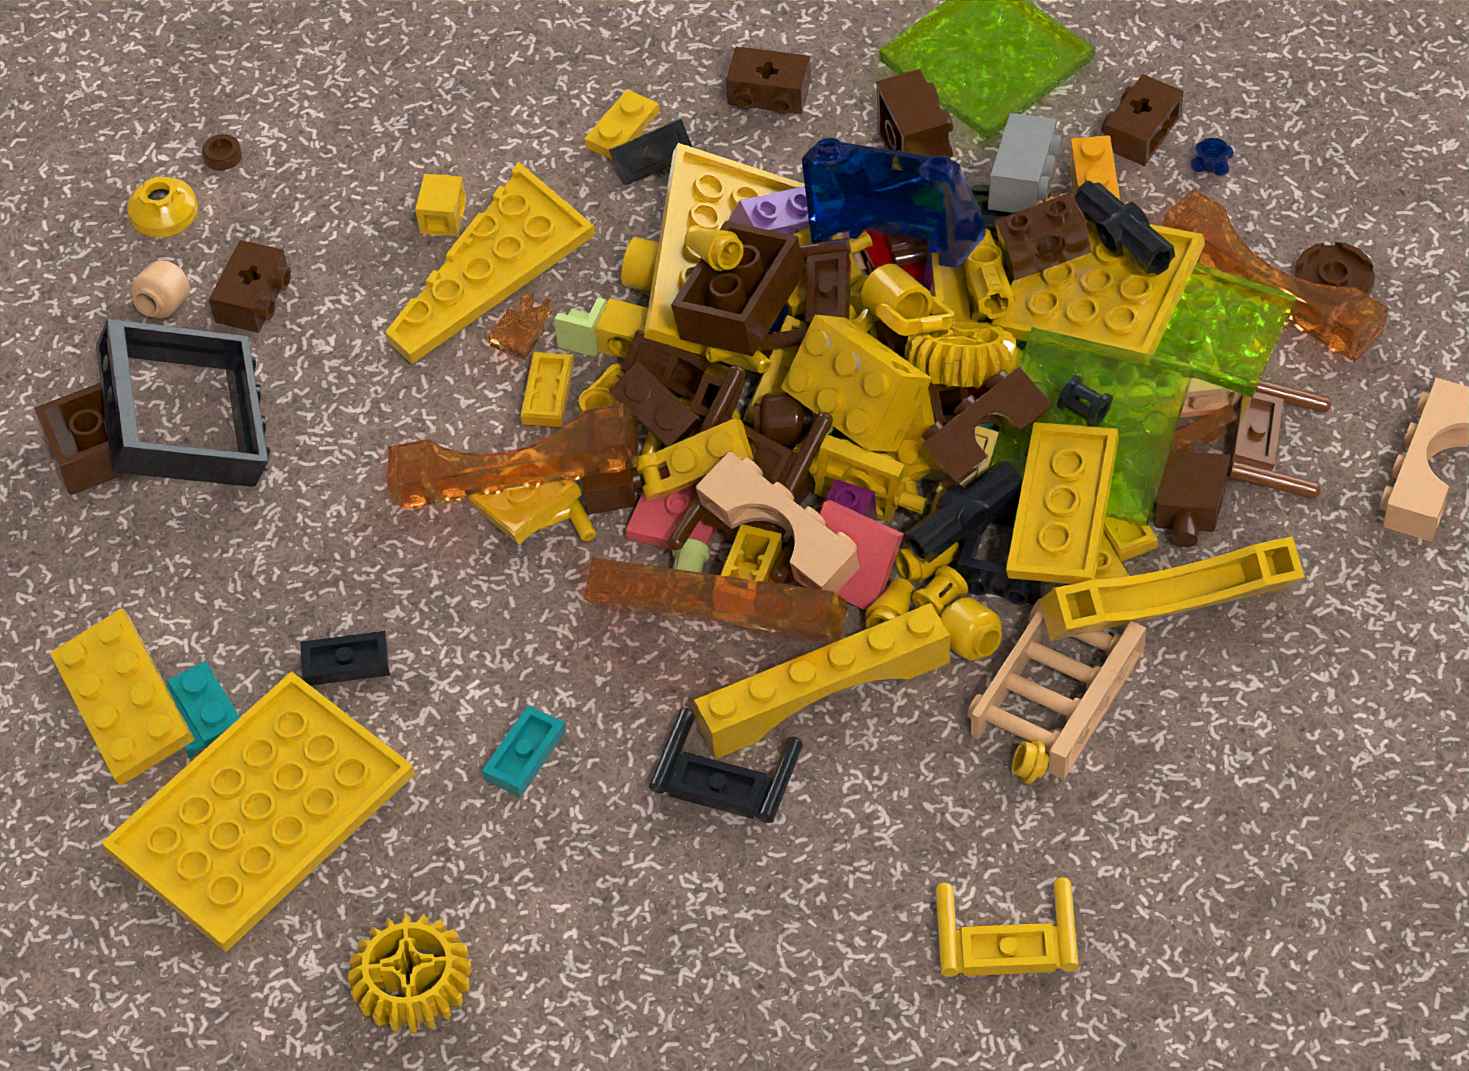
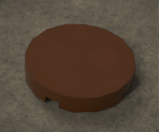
(1344, 263)

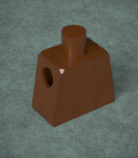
(1191, 494)

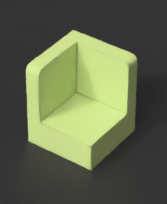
(577, 329)

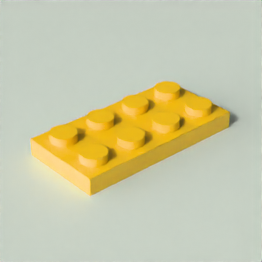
(1063, 503)
(121, 697)

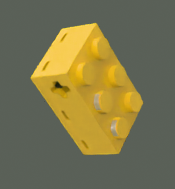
(857, 382)

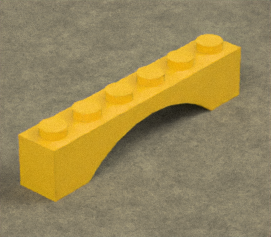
(1137, 598)
(754, 706)

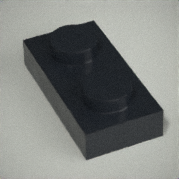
(648, 151)
(345, 658)

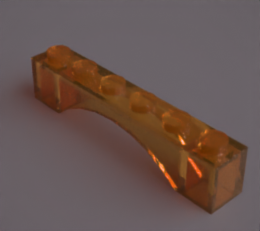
(1334, 315)
(590, 445)
(739, 601)

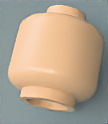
(160, 289)

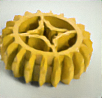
(964, 354)
(376, 969)

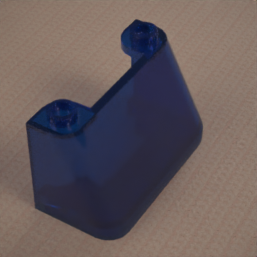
(891, 193)

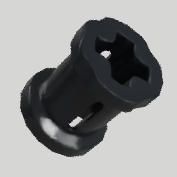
(1098, 406)

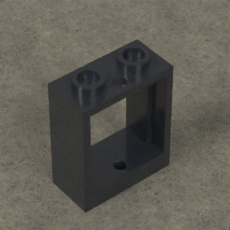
(987, 577)

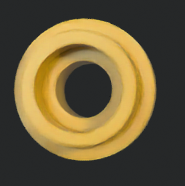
(1030, 761)

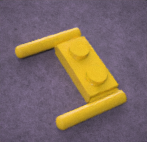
(1007, 947)

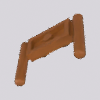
(1258, 436)

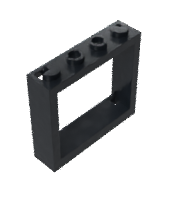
(188, 347)

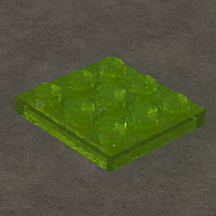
(1226, 328)

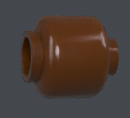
(782, 418)

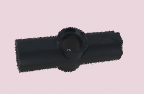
(1124, 228)
(964, 511)

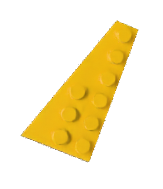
(494, 257)

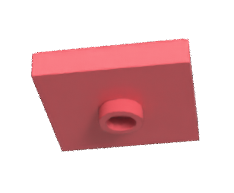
(656, 519)
(875, 552)

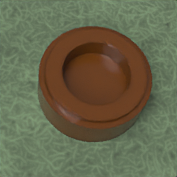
(221, 152)

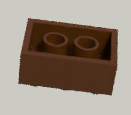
(740, 304)

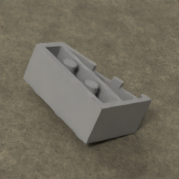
(1024, 163)

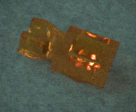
(521, 330)

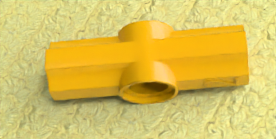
(988, 279)

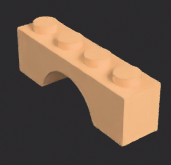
(1418, 494)
(741, 495)

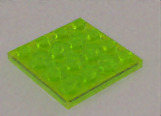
(988, 58)
(1144, 409)

